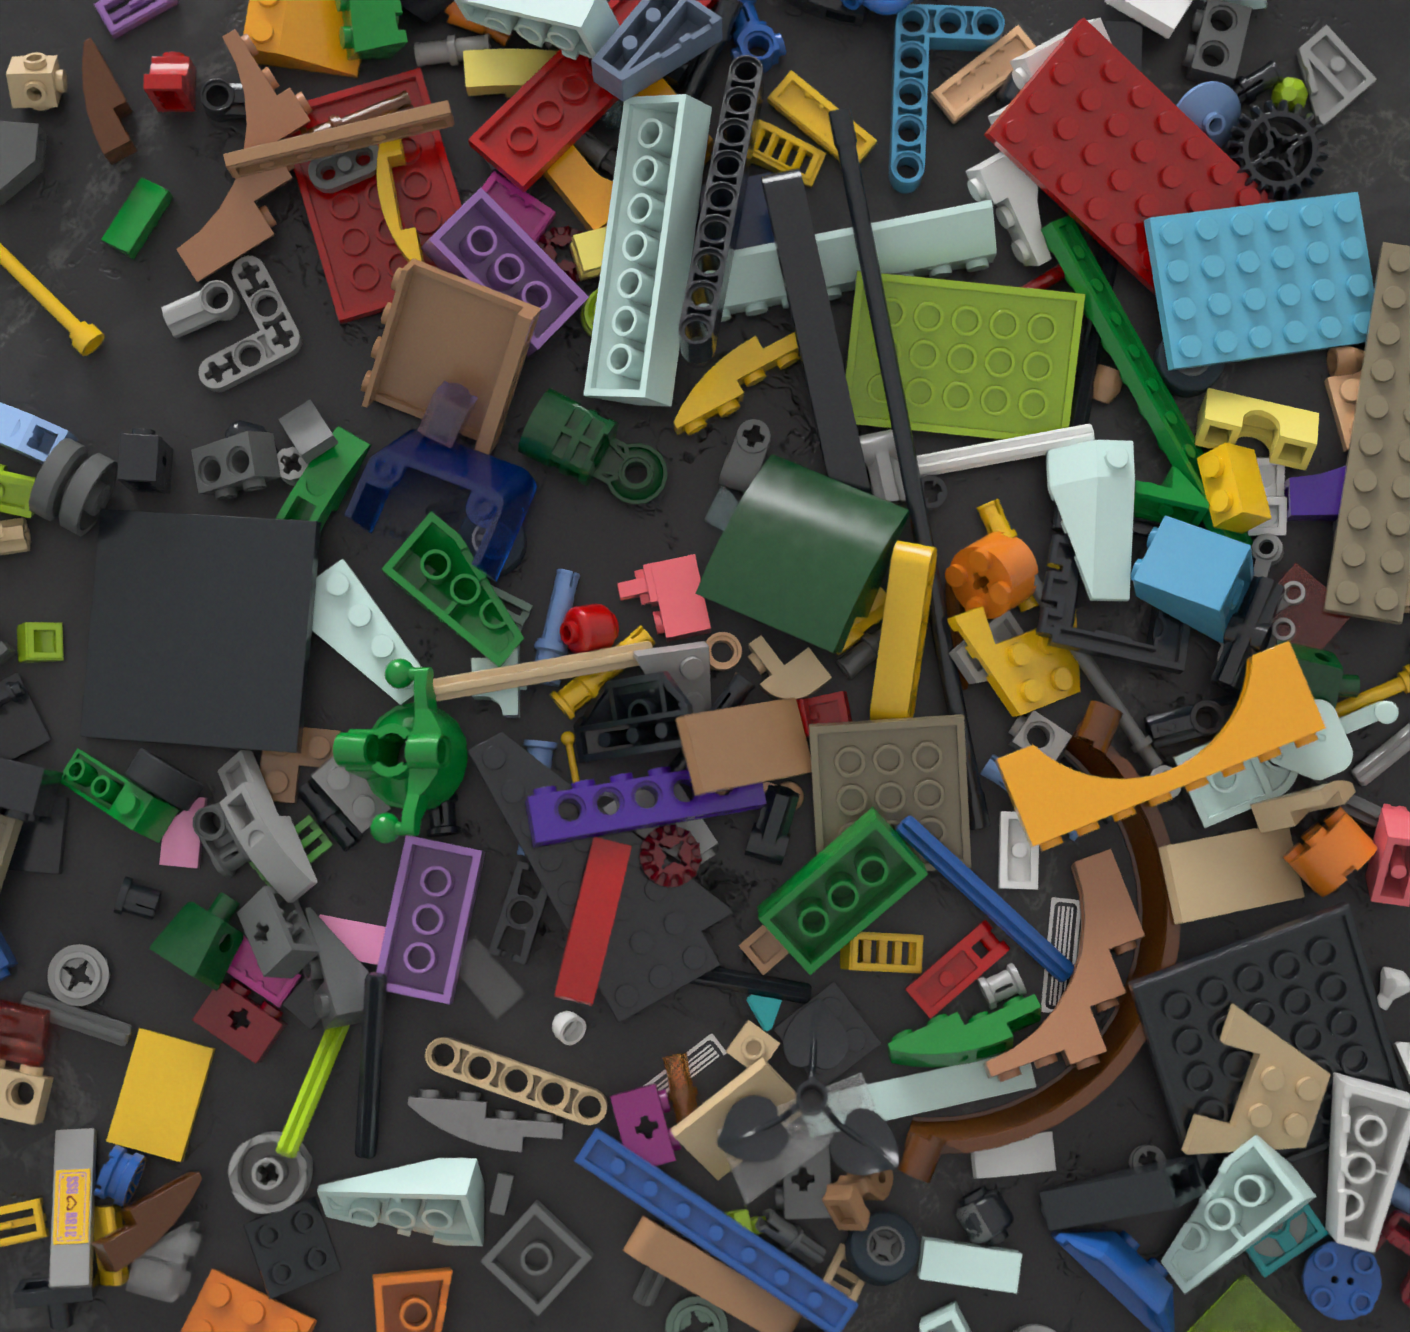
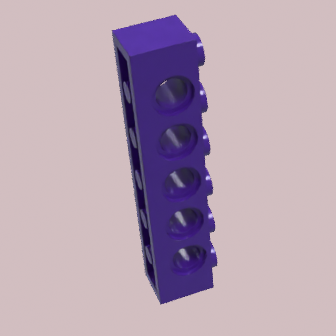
(549, 828)

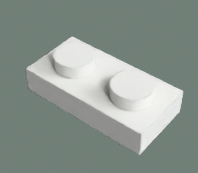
(1017, 860)

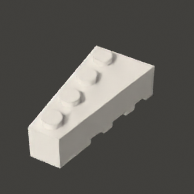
(1364, 1158)

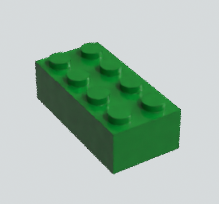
(841, 891)

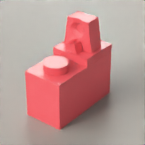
(673, 588)
(1390, 865)

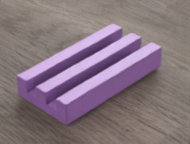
(134, 20)

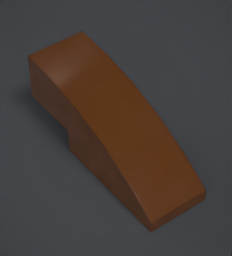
(105, 105)
(146, 1222)

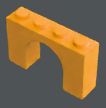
(585, 189)

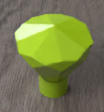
(1291, 90)

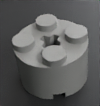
(250, 1181)

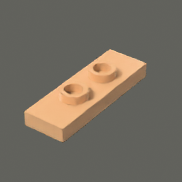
(981, 76)

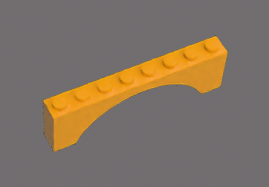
(1269, 714)

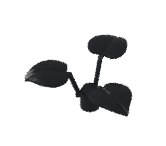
(755, 1129)

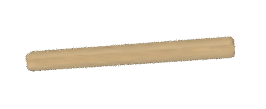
(537, 671)

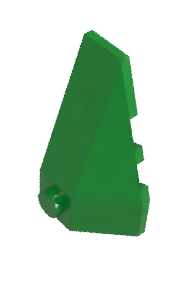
(439, 576)

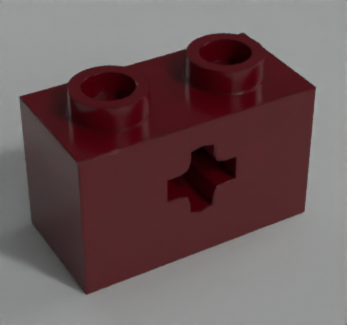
(250, 1040)

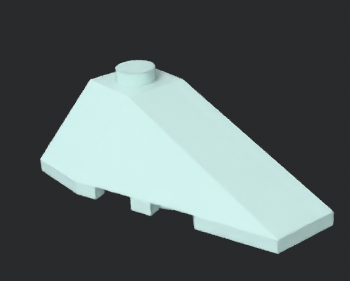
(1096, 503)
(425, 1197)

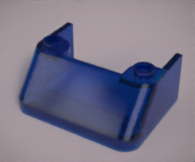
(497, 499)

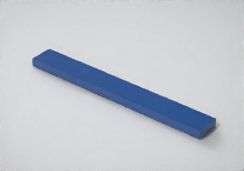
(716, 1232)

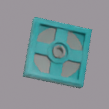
(1286, 1241)

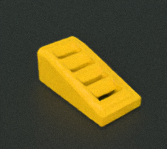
(790, 142)
(849, 953)

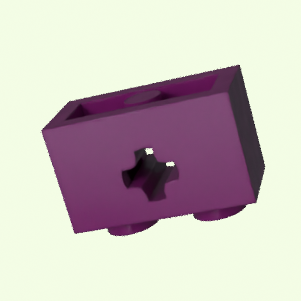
(628, 1110)

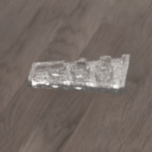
(806, 1138)

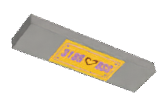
(73, 1208)

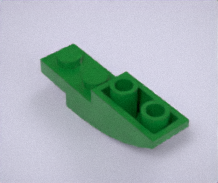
(326, 480)
(952, 1043)

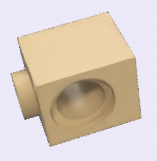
(752, 1044)

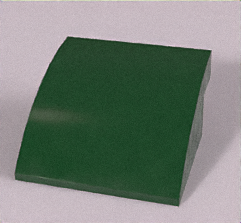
(803, 553)

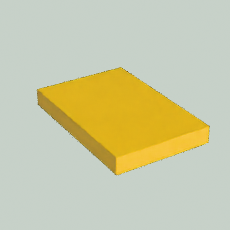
(160, 1095)

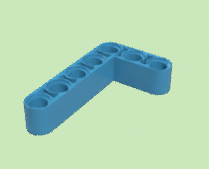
(916, 80)

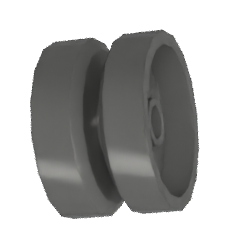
(73, 486)

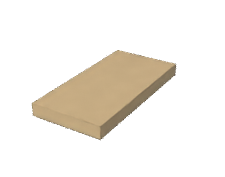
(1229, 873)

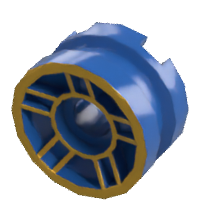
(120, 1176)

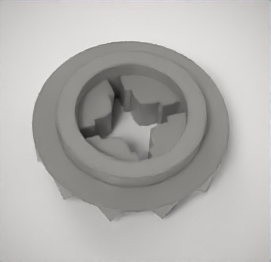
(61, 979)

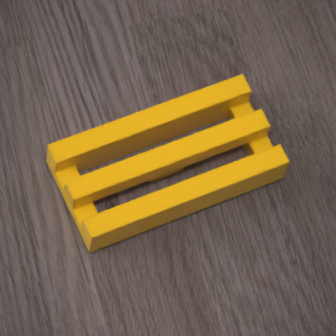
(38, 1218)

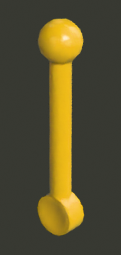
(568, 740)

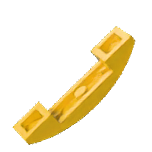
(407, 240)

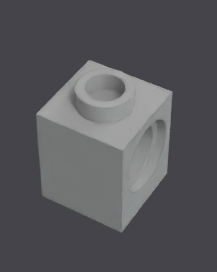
(1055, 736)

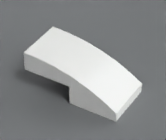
(1273, 480)
(1018, 1158)

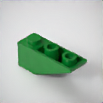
(118, 796)

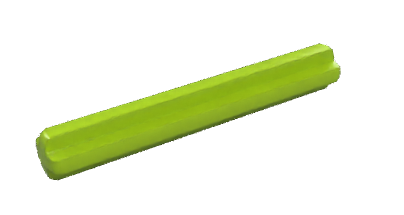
(311, 1091)

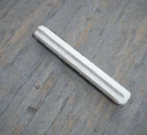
(1002, 450)

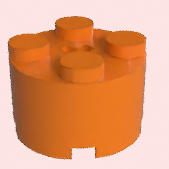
(993, 574)
(1330, 852)

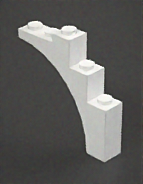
(1009, 186)

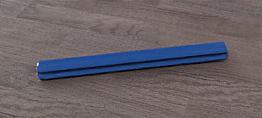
(985, 898)

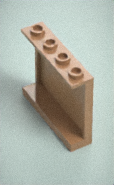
(454, 334)

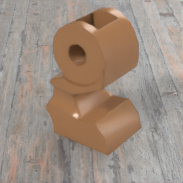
(846, 1198)

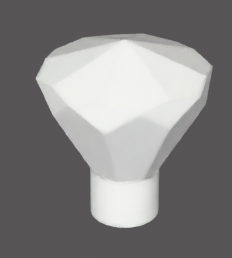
(1393, 985)

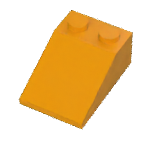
(299, 36)

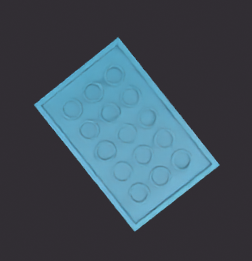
(1261, 280)

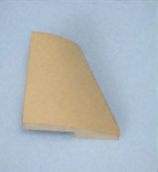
(1291, 808)

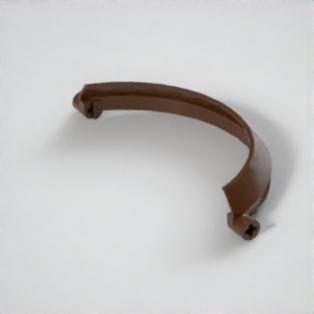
(1122, 1033)

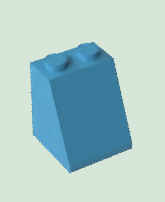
(1194, 575)

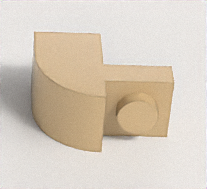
(795, 679)

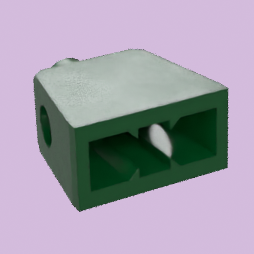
(1324, 674)
(201, 940)

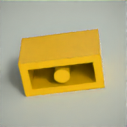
(1234, 488)

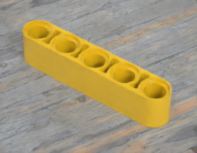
(903, 631)

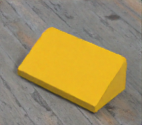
(107, 1219)

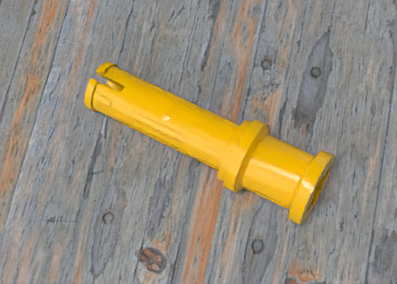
(585, 687)

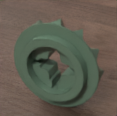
(681, 1315)

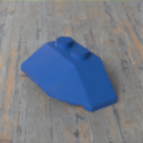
(1123, 1272)

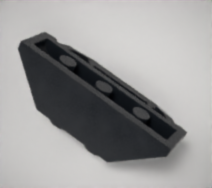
(632, 718)

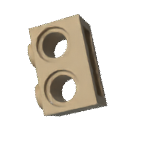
(11, 1105)

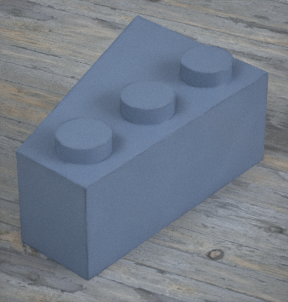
(654, 43)

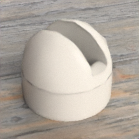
(568, 1027)

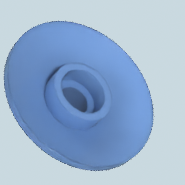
(1210, 102)

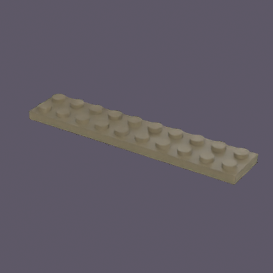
(1373, 522)

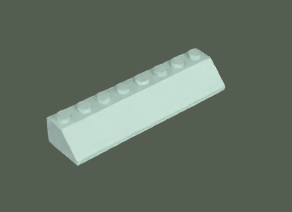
(906, 245)
(648, 249)

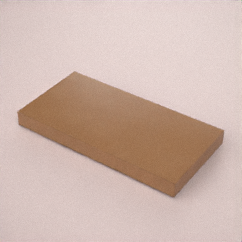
(744, 745)

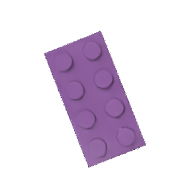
(494, 251)
(430, 918)

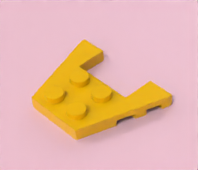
(1021, 668)

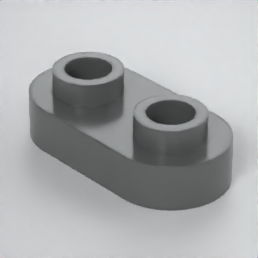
(346, 169)

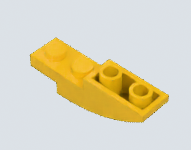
(720, 387)

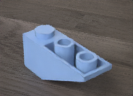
(29, 433)

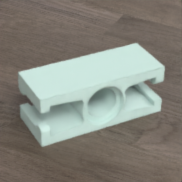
(969, 1264)

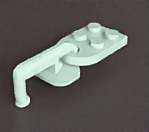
(1263, 781)

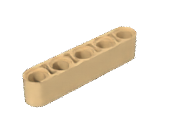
(497, 1080)

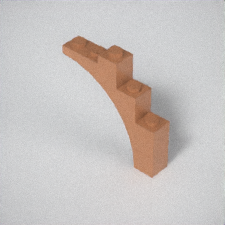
(269, 118)
(1106, 925)

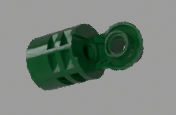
(586, 447)

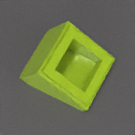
(39, 642)

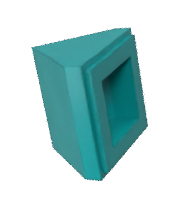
(764, 1009)

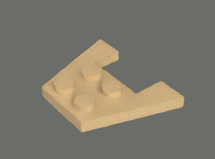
(1276, 1097)

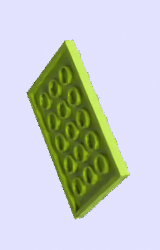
(969, 356)

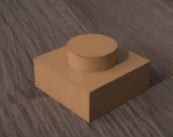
(764, 950)

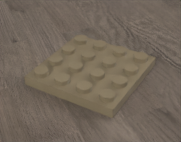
(899, 770)

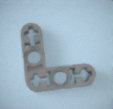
(262, 340)

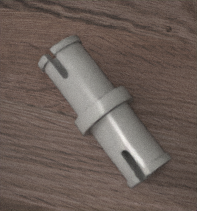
(449, 50)

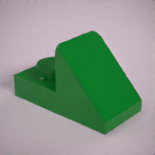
(1173, 498)

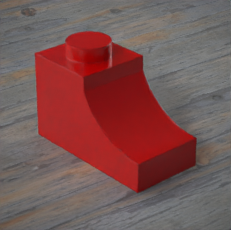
(171, 83)

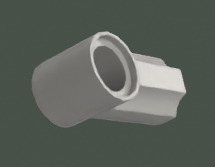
(198, 311)
(883, 466)

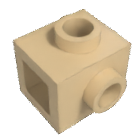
(35, 81)

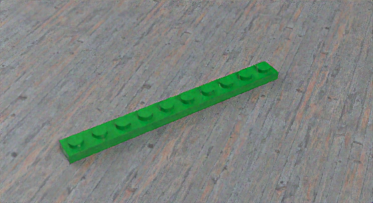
(1129, 355)

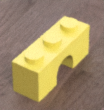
(1285, 430)

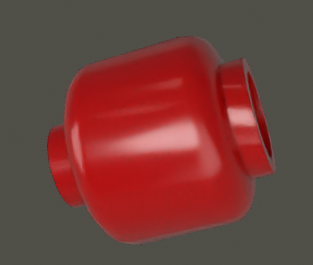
(589, 628)

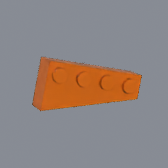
(411, 1300)

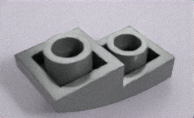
(308, 431)

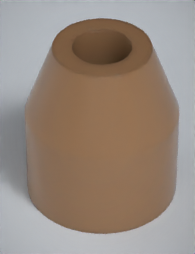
(1344, 360)
(1106, 384)

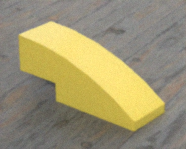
(501, 69)

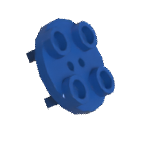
(1341, 1299)

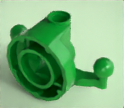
(433, 754)

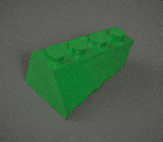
(371, 28)

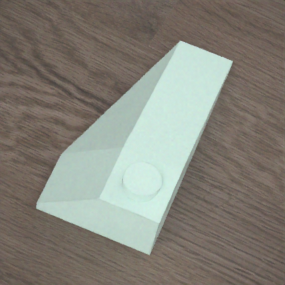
(1241, 1206)

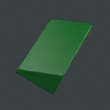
(137, 217)

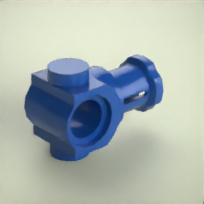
(755, 33)

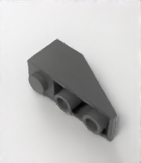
(334, 977)

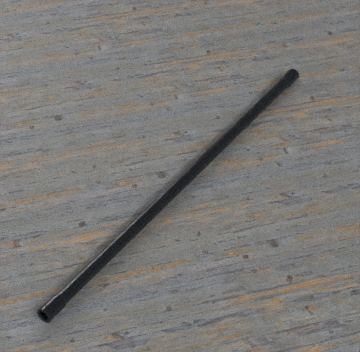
(845, 143)

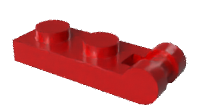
(956, 970)

